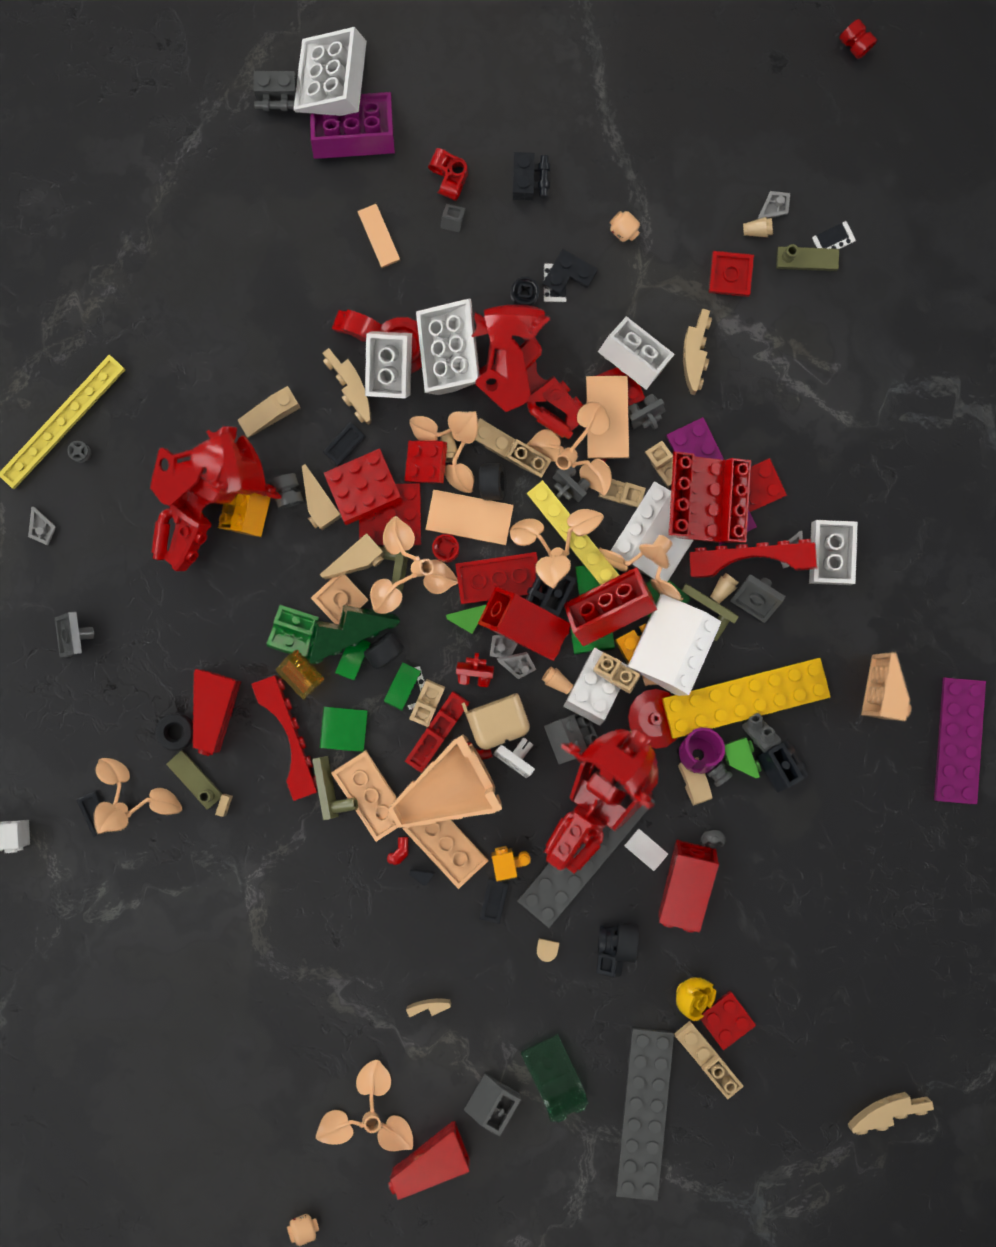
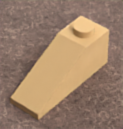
(269, 411)
(319, 504)
(358, 557)

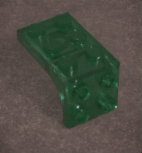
(555, 1078)

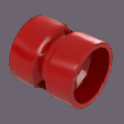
(858, 39)
(445, 548)

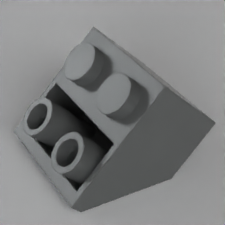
(570, 729)
(492, 1104)

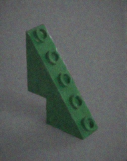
(353, 627)

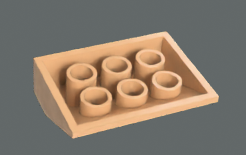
(886, 690)

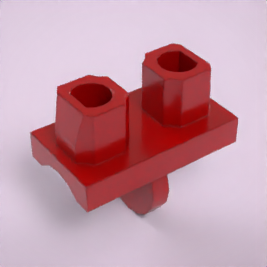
(477, 668)

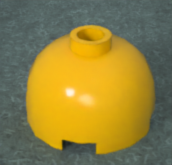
(694, 997)

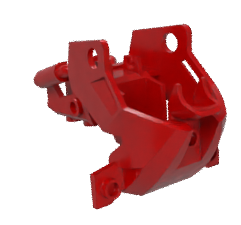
(516, 367)
(230, 470)
(620, 757)

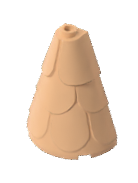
(447, 789)

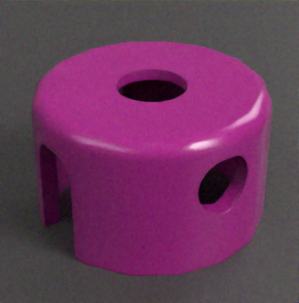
(709, 743)

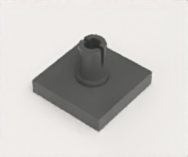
(758, 598)
(70, 635)

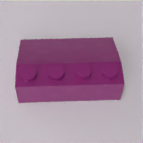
(356, 133)

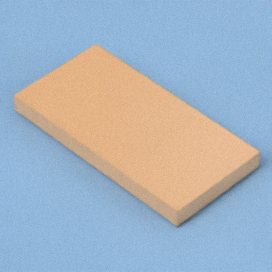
(613, 395)
(469, 517)
(364, 781)
(448, 849)

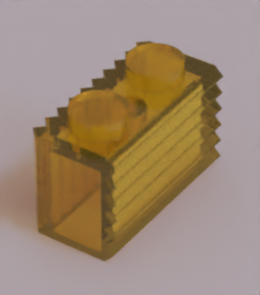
(299, 674)

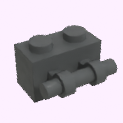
(274, 86)

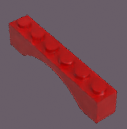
(709, 563)
(271, 696)

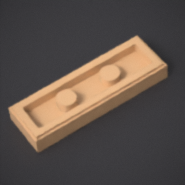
(378, 235)

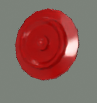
(406, 325)
(650, 719)

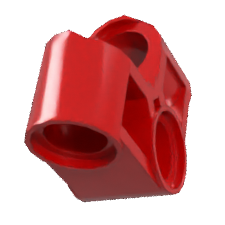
(444, 164)

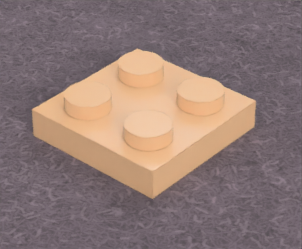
(335, 594)

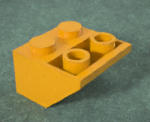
(245, 514)

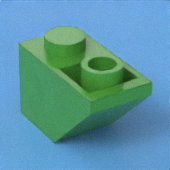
(739, 756)

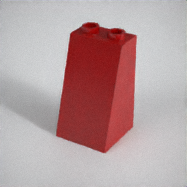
(524, 623)
(212, 709)
(688, 886)
(431, 1164)

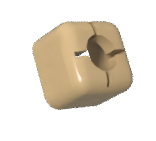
(498, 721)

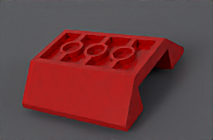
(709, 498)

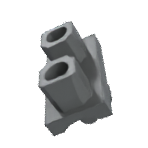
(648, 415)
(568, 487)
(761, 733)

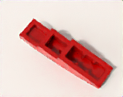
(436, 732)

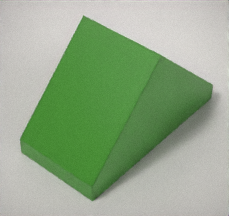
(467, 619)

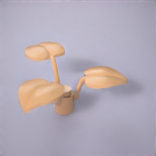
(464, 429)
(597, 473)
(654, 552)
(557, 565)
(438, 576)
(115, 816)
(392, 1136)

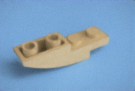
(693, 358)
(354, 391)
(511, 449)
(708, 1060)
(881, 1113)

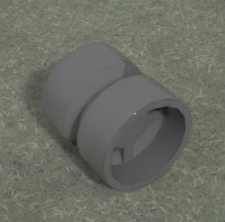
(287, 487)

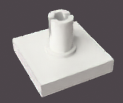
(515, 758)

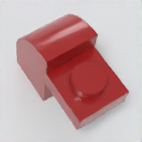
(355, 324)

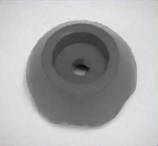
(713, 838)

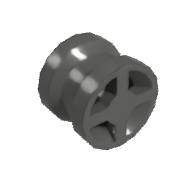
(75, 449)
(720, 774)

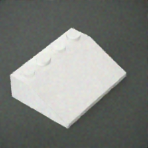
(331, 73)
(447, 347)
(644, 527)
(674, 645)

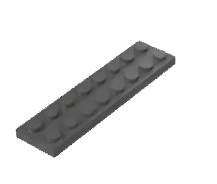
(557, 888)
(644, 1114)

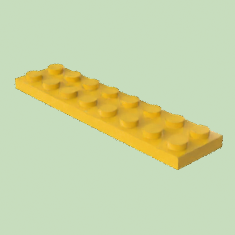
(746, 696)

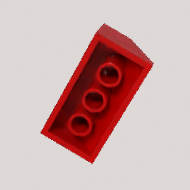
(609, 607)

